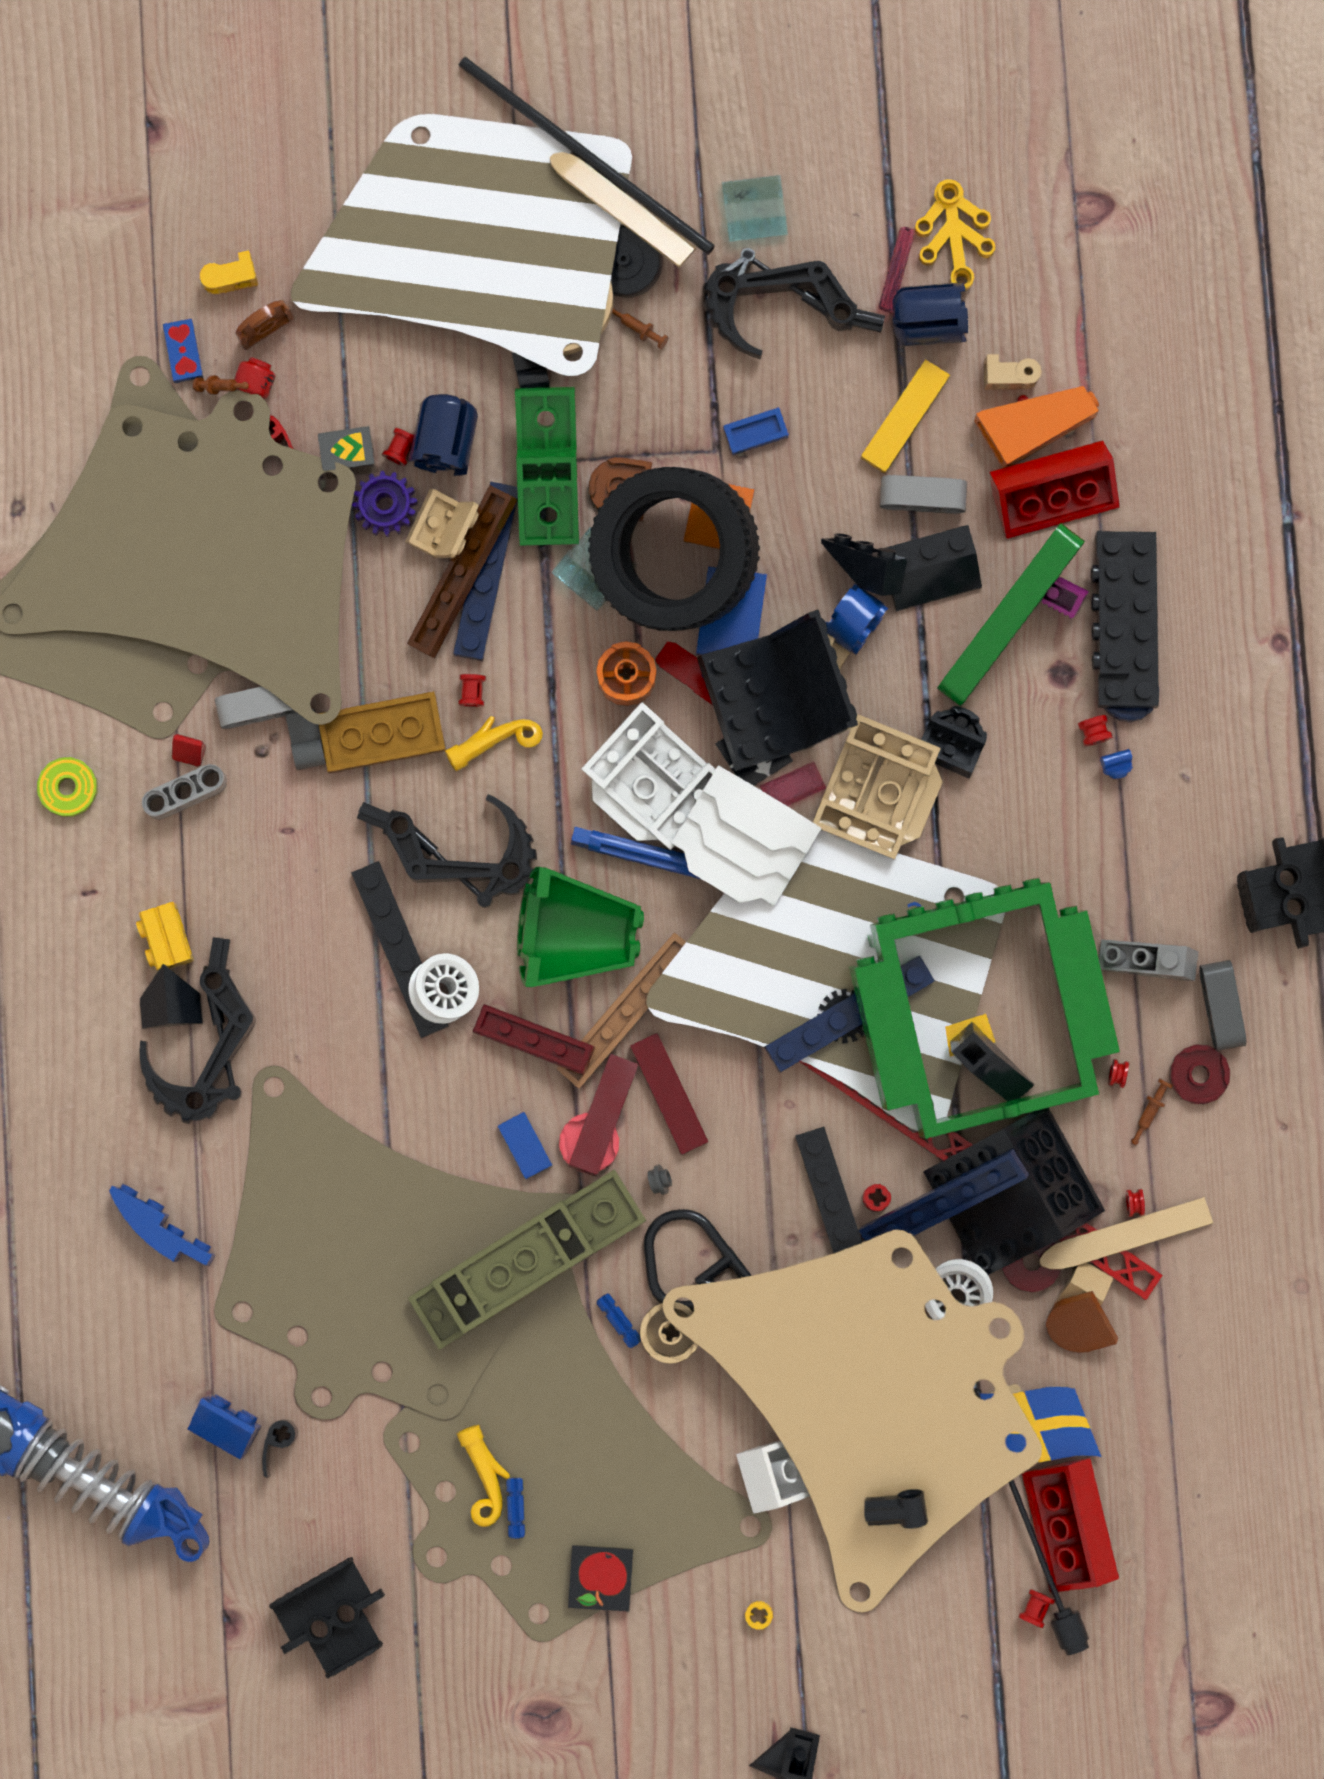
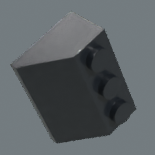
(937, 567)

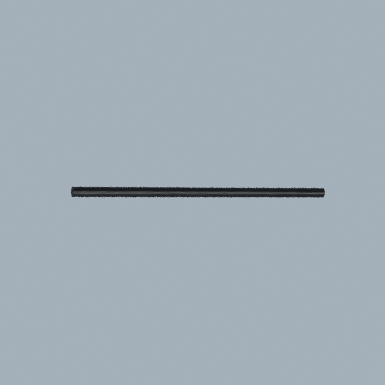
(586, 155)

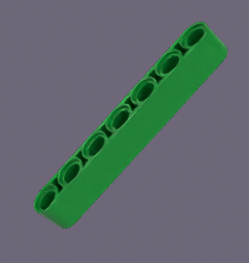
(1010, 614)

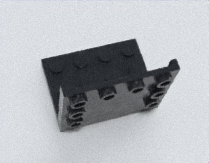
(778, 692)
(1032, 1212)

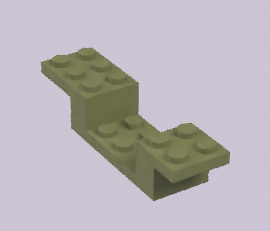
(526, 1259)

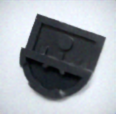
(959, 737)

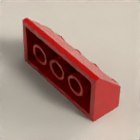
(1055, 489)
(1071, 1525)

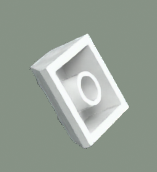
(771, 1477)

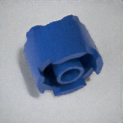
(855, 619)

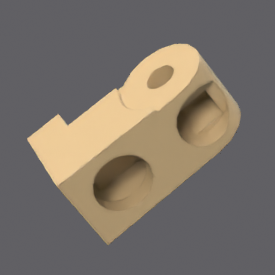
(1010, 374)

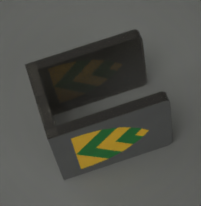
(348, 447)

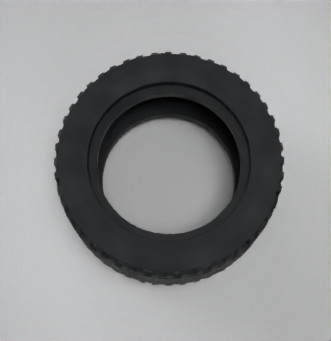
(612, 540)

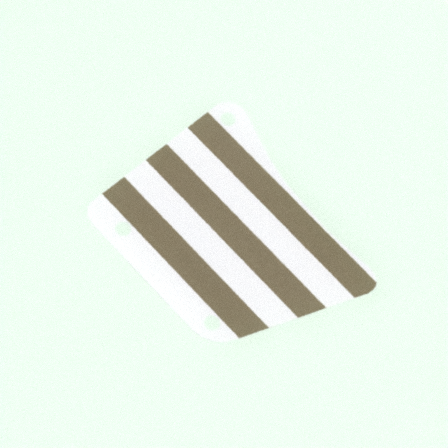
(474, 240)
(769, 967)

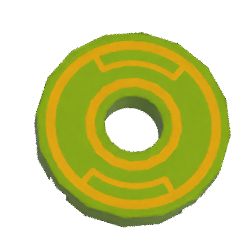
(49, 787)

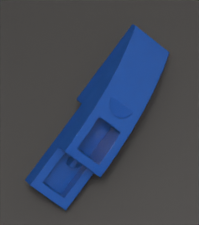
(148, 1223)

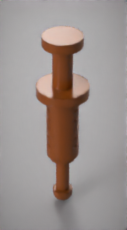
(639, 327)
(214, 385)
(1151, 1110)

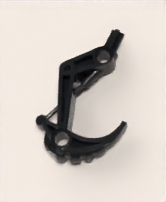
(812, 276)
(422, 870)
(240, 1024)

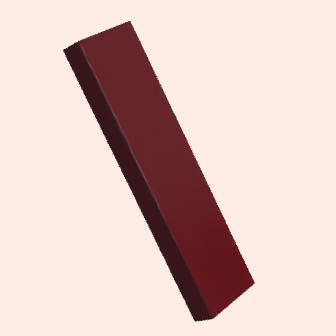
(533, 1039)
(669, 1093)
(603, 1115)

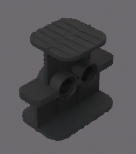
(1266, 897)
(320, 1601)

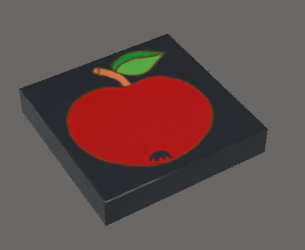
(600, 1578)

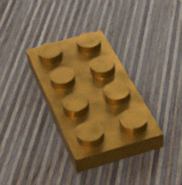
(382, 732)

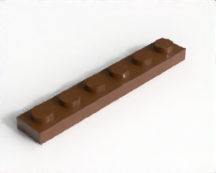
(462, 572)

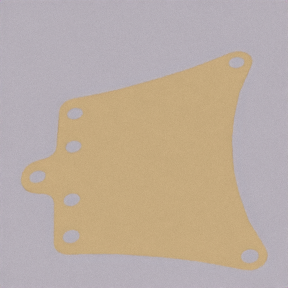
(870, 1393)

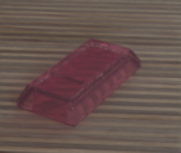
(795, 784)

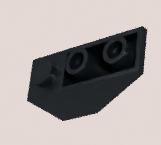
(870, 568)
(989, 1063)

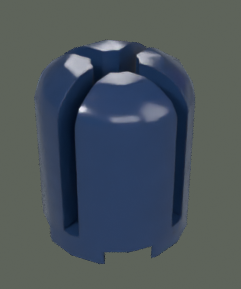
(930, 314)
(444, 434)

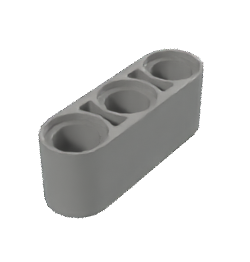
(923, 494)
(249, 707)
(169, 791)

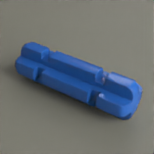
(619, 1320)
(515, 1508)

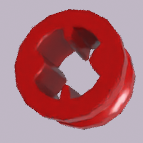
(1118, 1073)
(1135, 1202)

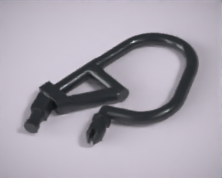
(728, 1260)

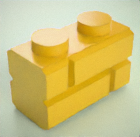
(165, 936)

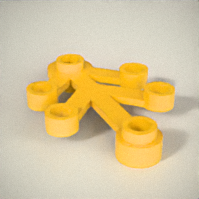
(954, 230)

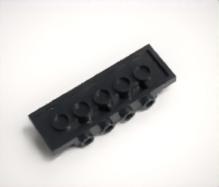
(1126, 619)

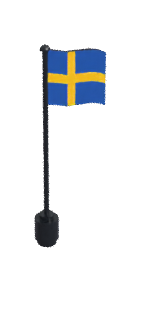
(1063, 1433)

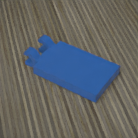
(738, 625)

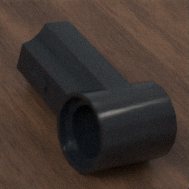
(904, 1508)

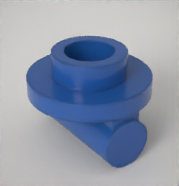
(1117, 764)

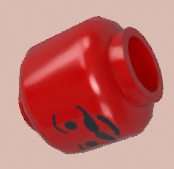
(257, 375)

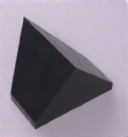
(170, 1002)
(790, 1756)

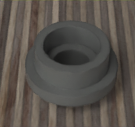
(659, 1180)

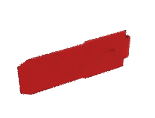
(683, 667)

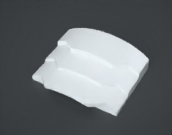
(647, 777)
(744, 839)

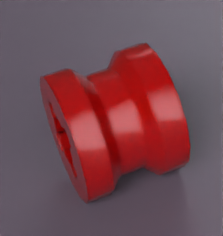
(1095, 730)

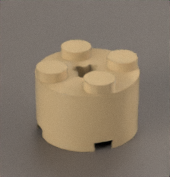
(655, 1341)

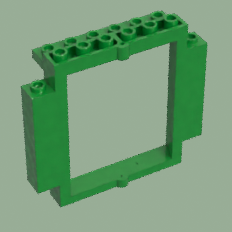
(890, 1023)

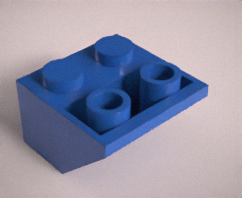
(224, 1426)

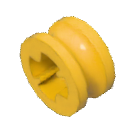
(757, 1624)

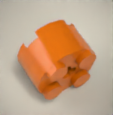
(614, 661)

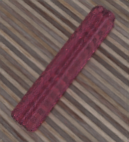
(896, 268)

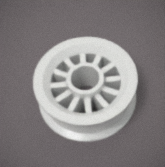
(459, 968)
(973, 1272)

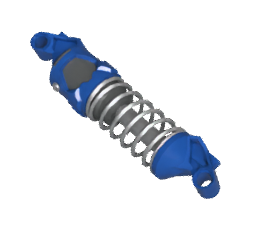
(38, 1452)

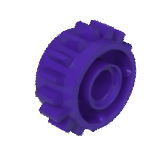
(379, 488)

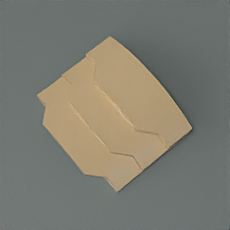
(880, 788)

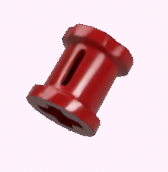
(399, 447)
(471, 690)
(883, 1192)
(1036, 1608)

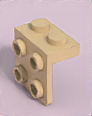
(442, 525)

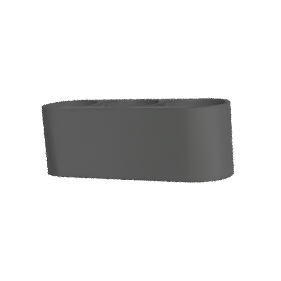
(1222, 1005)

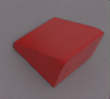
(188, 750)

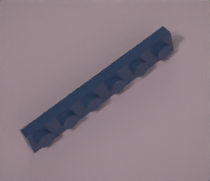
(481, 600)
(836, 1021)
(950, 1197)

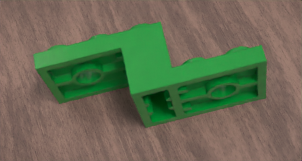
(547, 466)

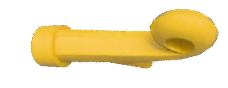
(487, 738)
(486, 1467)

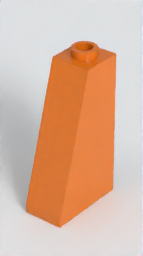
(1032, 424)

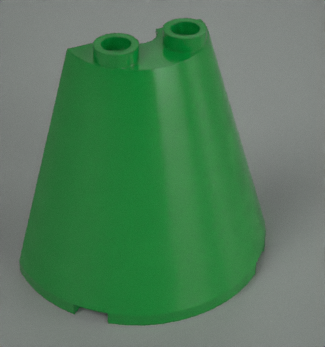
(573, 930)

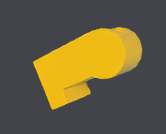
(229, 276)

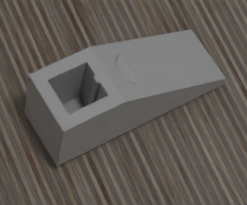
(1149, 959)

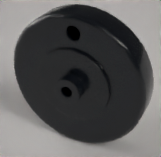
(634, 266)

